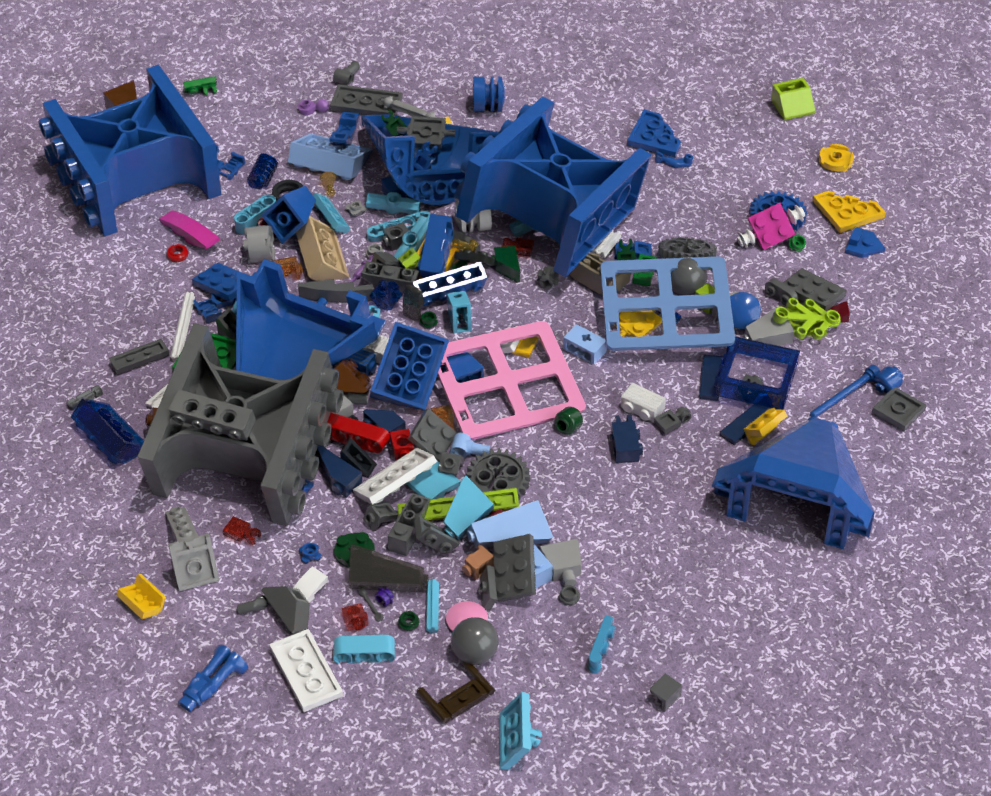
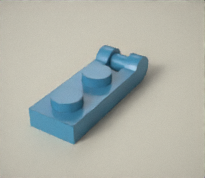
(601, 645)

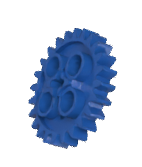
(769, 200)

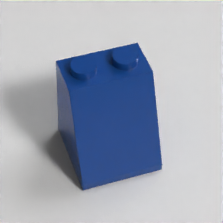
(290, 213)

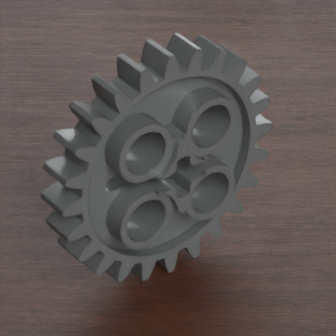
(678, 247)
(484, 469)

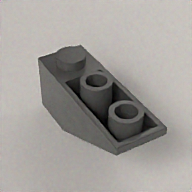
(403, 531)

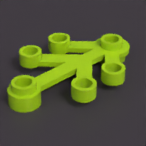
(829, 319)

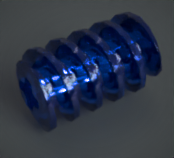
(262, 171)

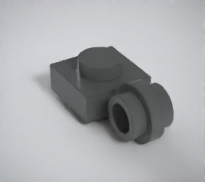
(669, 421)

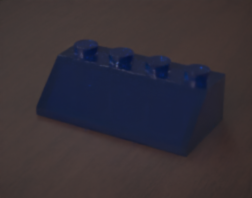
(107, 430)

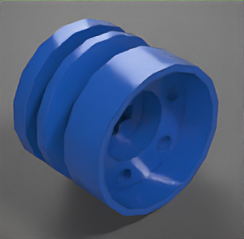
(488, 93)

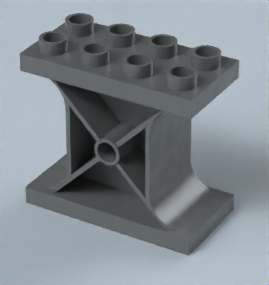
(281, 444)

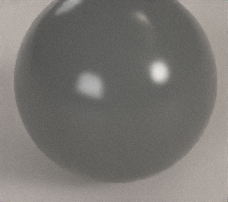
(688, 277)
(474, 641)

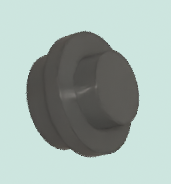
(569, 595)

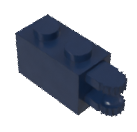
(625, 440)

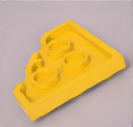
(847, 211)

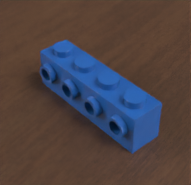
(457, 280)

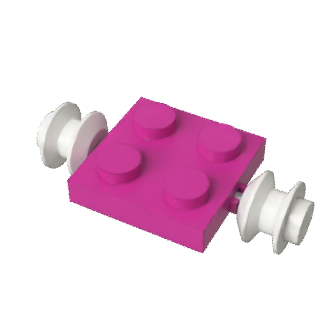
(771, 226)

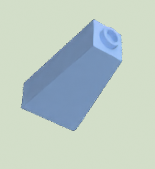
(510, 524)

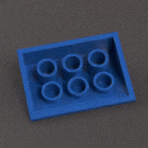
(409, 367)

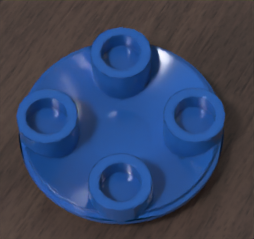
(744, 309)

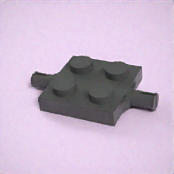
(427, 129)

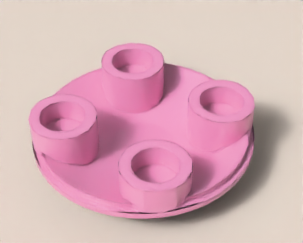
(463, 611)

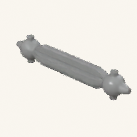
(406, 108)

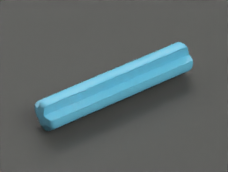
(432, 606)

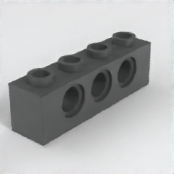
(185, 402)

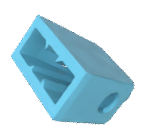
(459, 303)

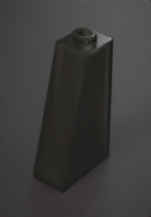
(376, 570)

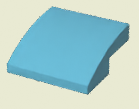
(434, 483)

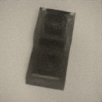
(412, 302)

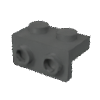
(434, 536)

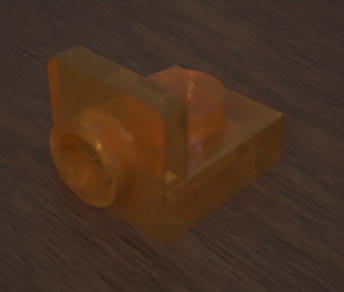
(290, 265)
(445, 414)

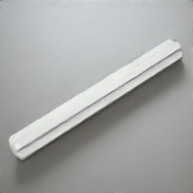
(183, 324)

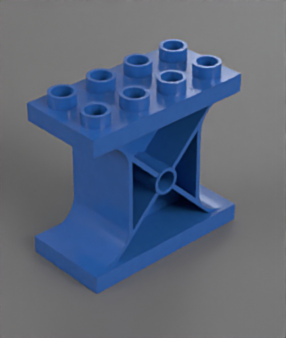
(129, 150)
(551, 184)

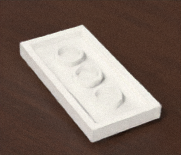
(394, 476)
(306, 670)

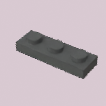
(139, 356)

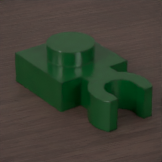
(393, 123)
(626, 253)

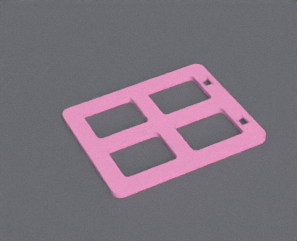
(508, 380)

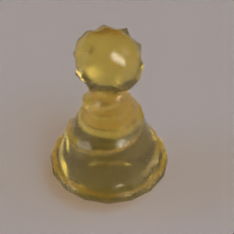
(328, 179)

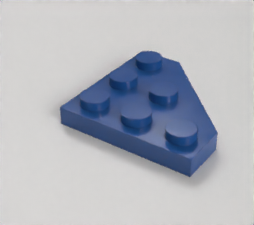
(654, 135)

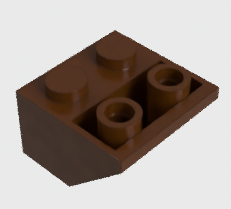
(350, 378)

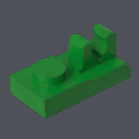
(194, 86)

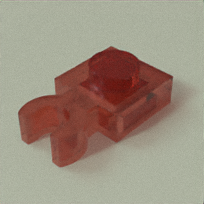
(523, 246)
(240, 529)

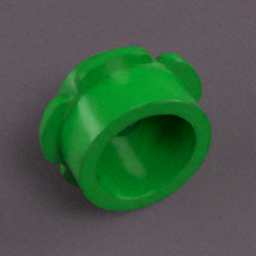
(800, 240)

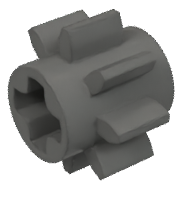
(547, 277)

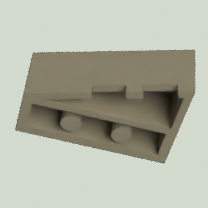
(589, 273)

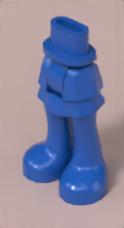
(202, 686)

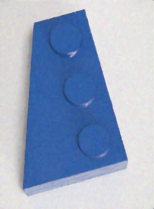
(436, 246)

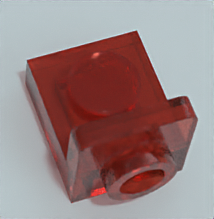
(355, 617)

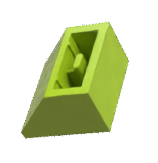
(793, 98)

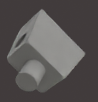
(565, 560)

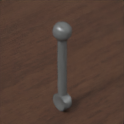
(378, 616)

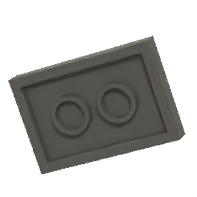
(816, 288)
(514, 567)

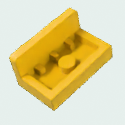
(764, 425)
(142, 597)

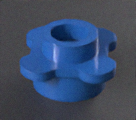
(307, 548)

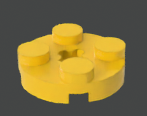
(842, 163)

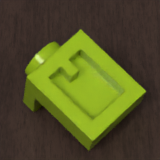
(410, 259)

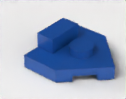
(864, 243)

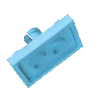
(516, 731)

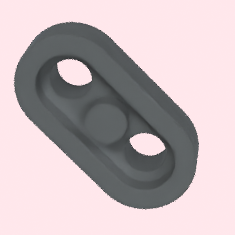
(780, 291)

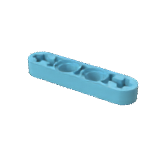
(406, 219)

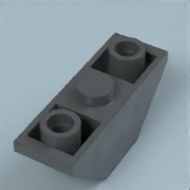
(375, 272)
(289, 606)

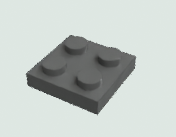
(899, 408)
(432, 434)

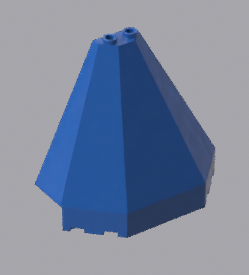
(282, 329)
(806, 464)

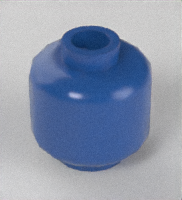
(888, 379)

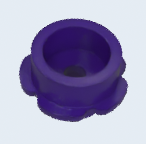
(384, 595)

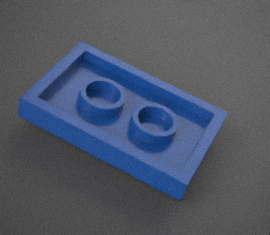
(219, 281)

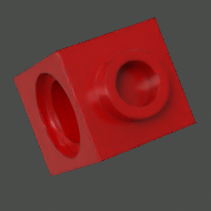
(400, 443)

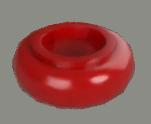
(177, 257)

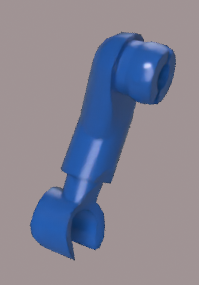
(676, 163)

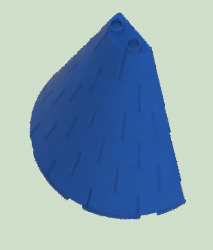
(442, 179)

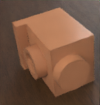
(477, 562)

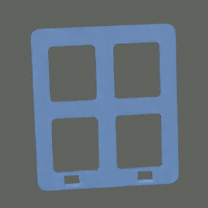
(667, 304)

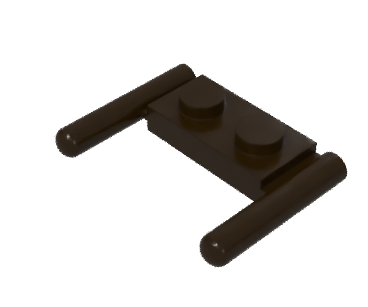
(461, 698)

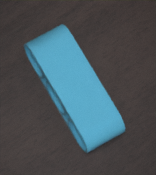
(251, 214)
(364, 648)

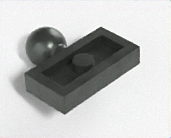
(469, 257)

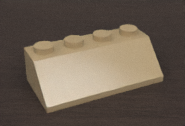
(321, 251)

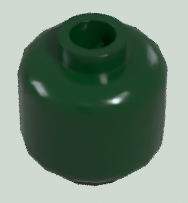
(568, 420)

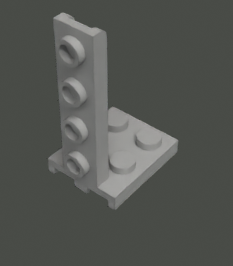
(191, 554)

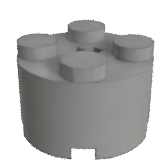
(259, 243)

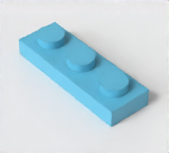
(331, 214)

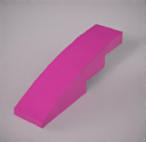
(190, 229)

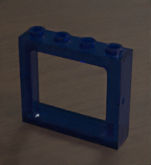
(760, 394)

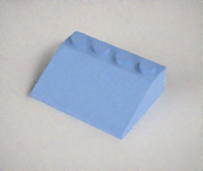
(321, 155)

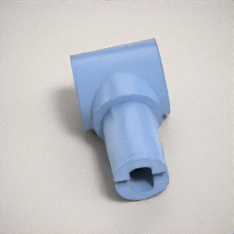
(465, 446)

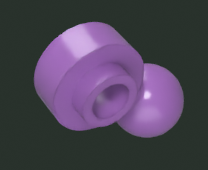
(308, 107)

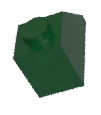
(507, 262)

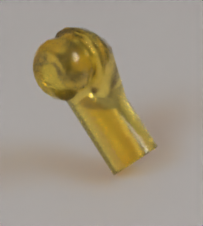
(463, 245)

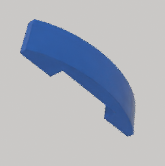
(346, 129)

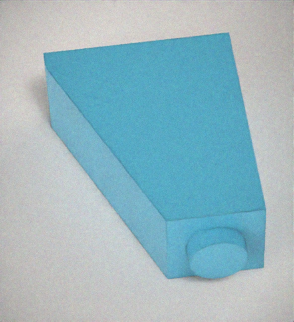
(467, 507)

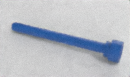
(869, 375)

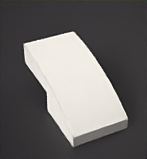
(311, 583)

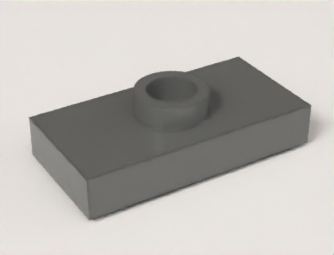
(488, 588)

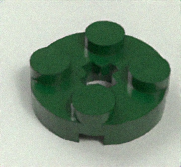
(344, 543)

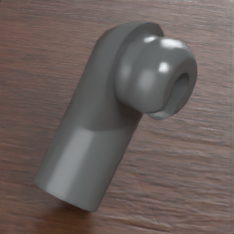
(254, 605)

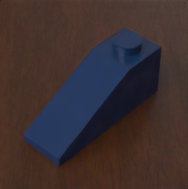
(339, 473)

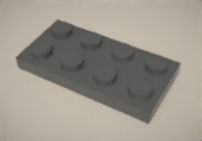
(362, 100)

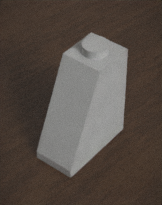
(769, 331)

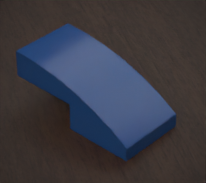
(638, 246)

